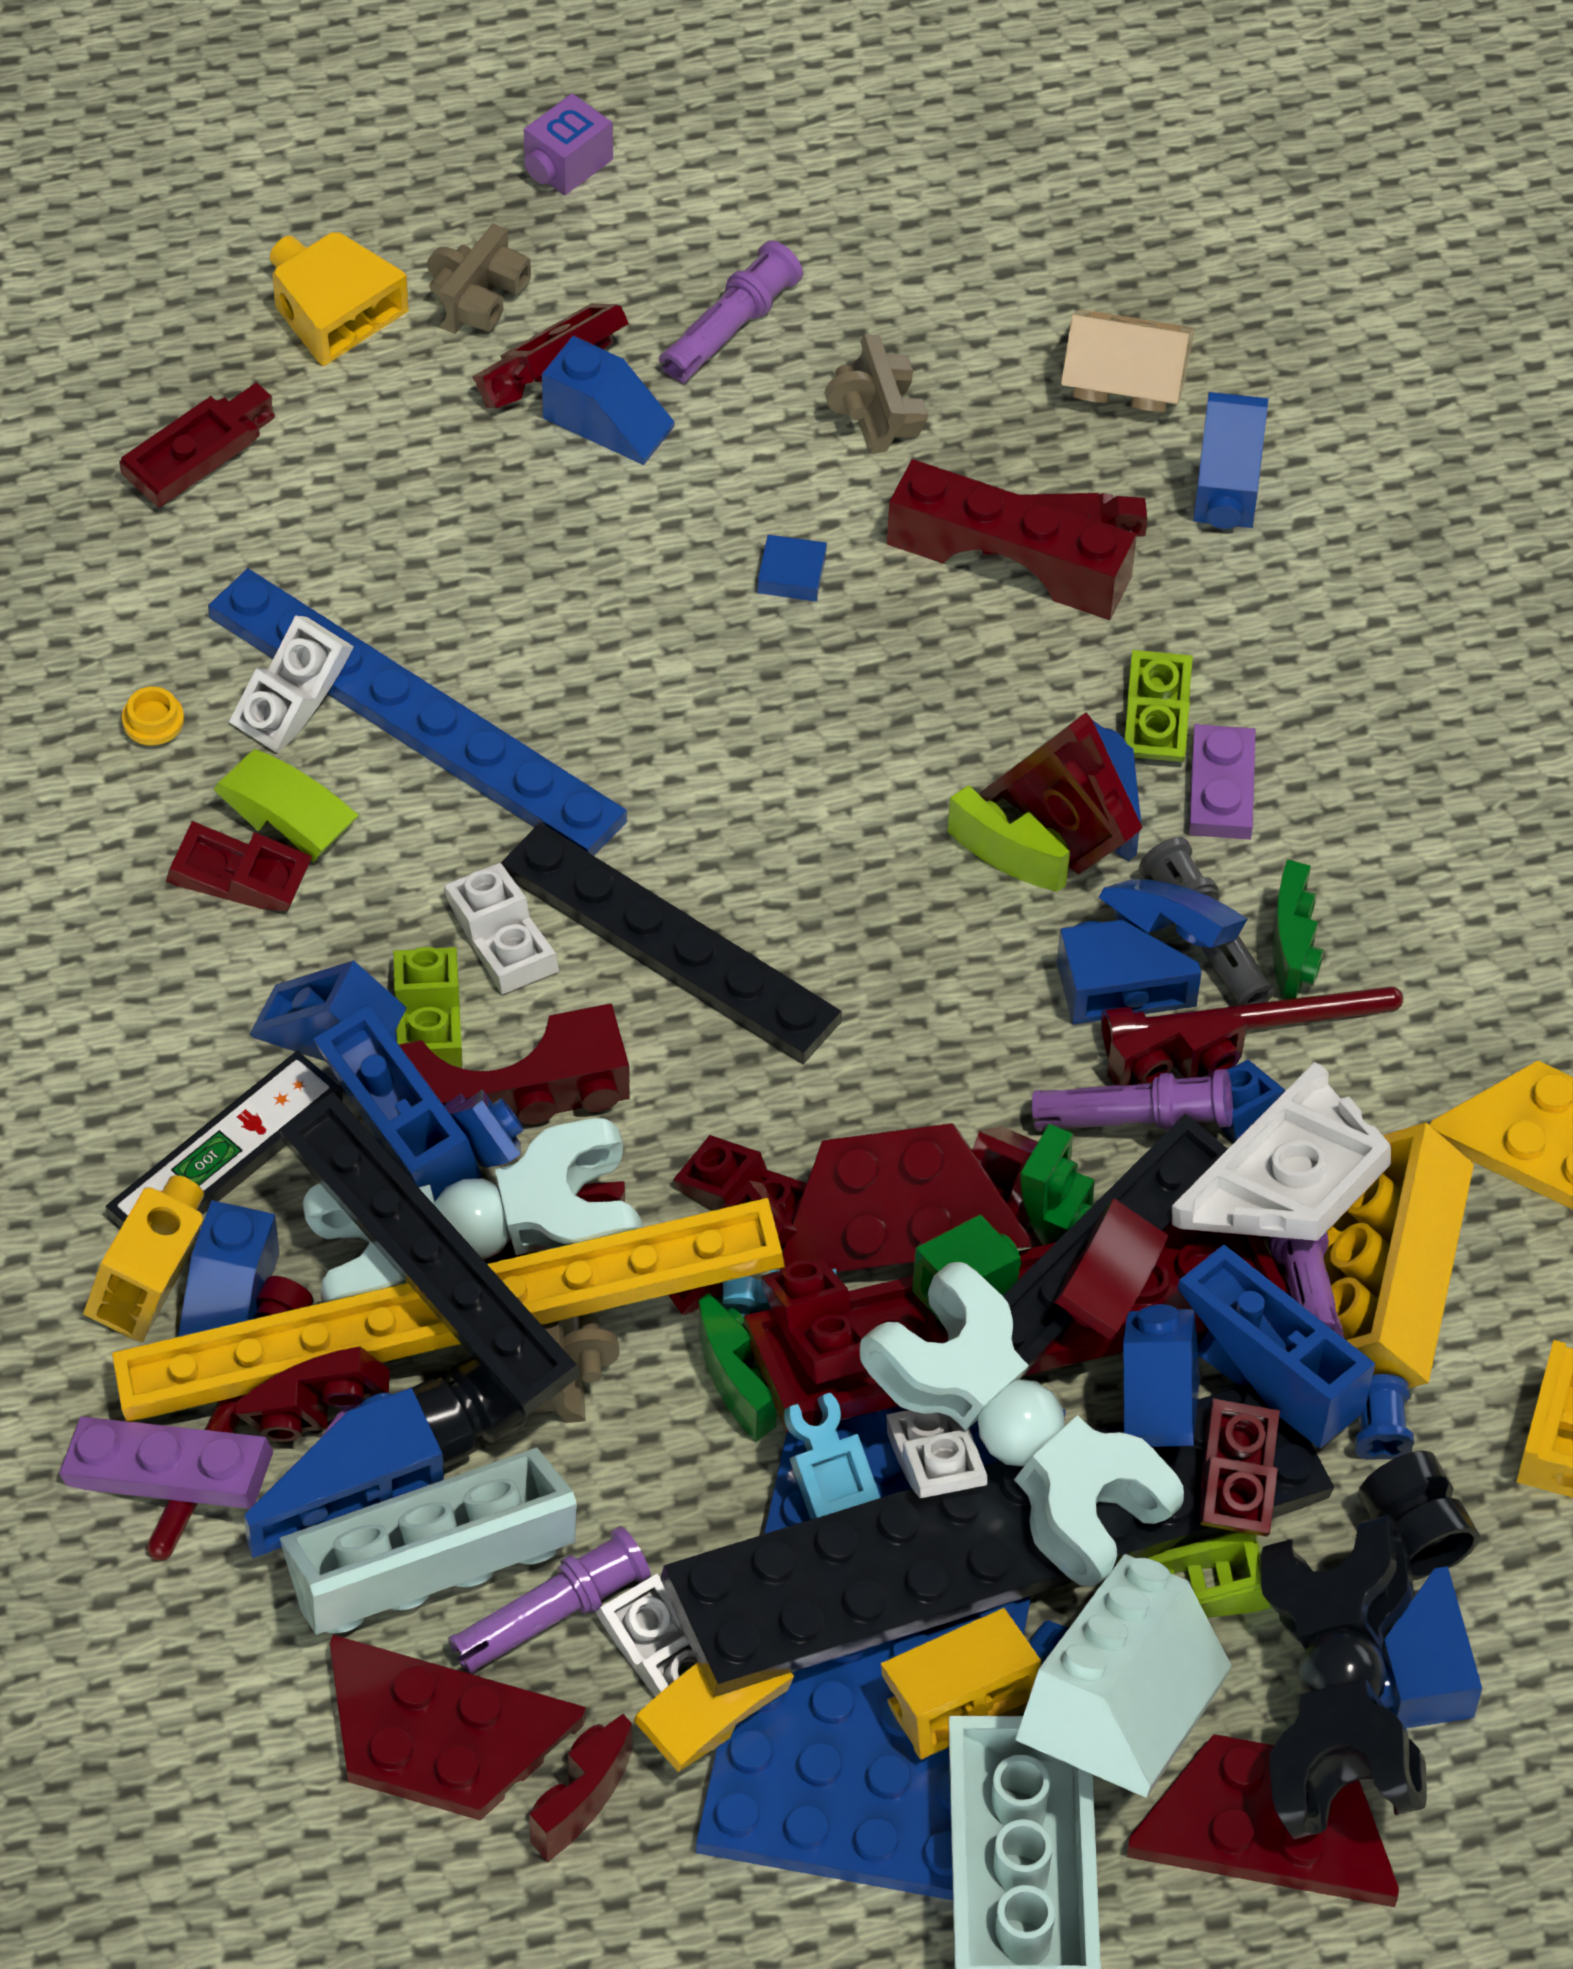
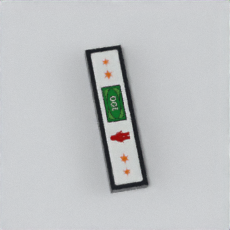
(237, 1138)

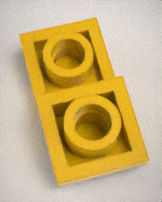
(691, 1722)

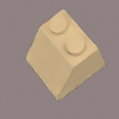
(1127, 359)

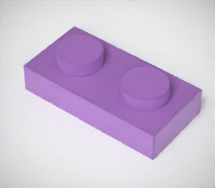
(1222, 781)

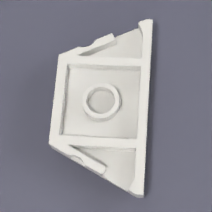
(1290, 1168)

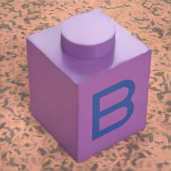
(568, 144)

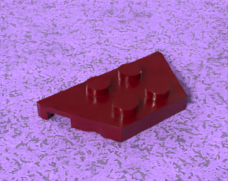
(1074, 791)
(890, 1193)
(439, 1729)
(1226, 1824)

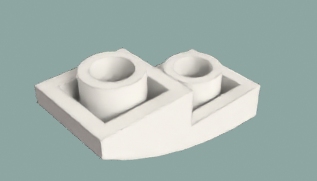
(291, 689)
(500, 928)
(935, 1453)
(649, 1633)

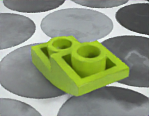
(1158, 705)
(294, 803)
(1018, 849)
(429, 989)

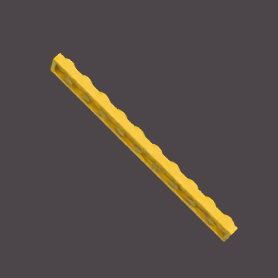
(400, 1324)

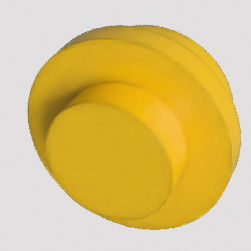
(152, 716)

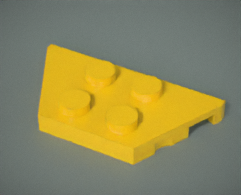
(1520, 1130)

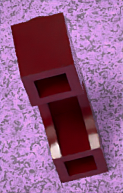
(1072, 555)
(572, 1068)

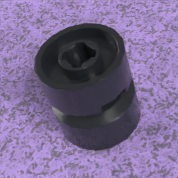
(467, 1410)
(1421, 1506)

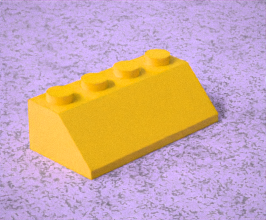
(1397, 1253)

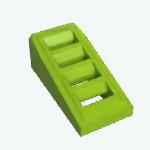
(1221, 1553)

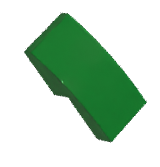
(1295, 932)
(1052, 1187)
(729, 1363)

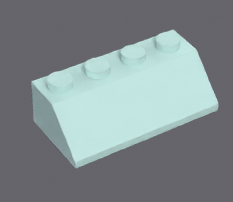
(430, 1541)
(1127, 1678)
(1020, 1852)

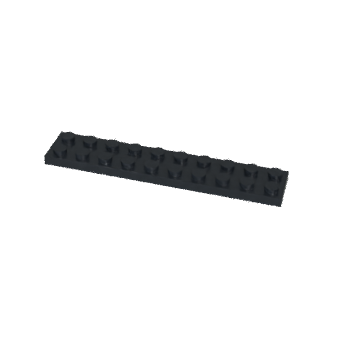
(921, 1562)

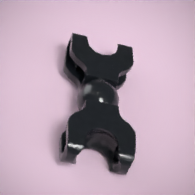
(1341, 1721)

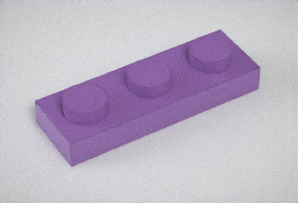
(166, 1462)

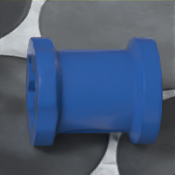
(1384, 1420)

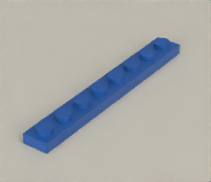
(430, 720)

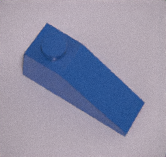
(397, 1102)
(1280, 1346)
(359, 1462)

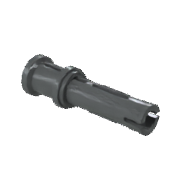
(1244, 981)

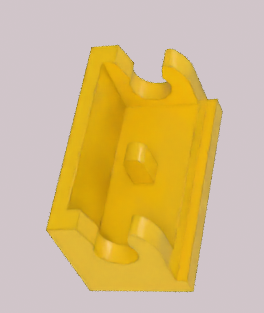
(1549, 1445)
(966, 1672)

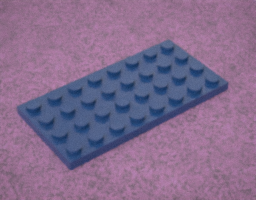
(825, 1768)

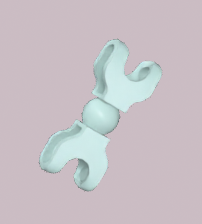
(530, 1206)
(1022, 1423)

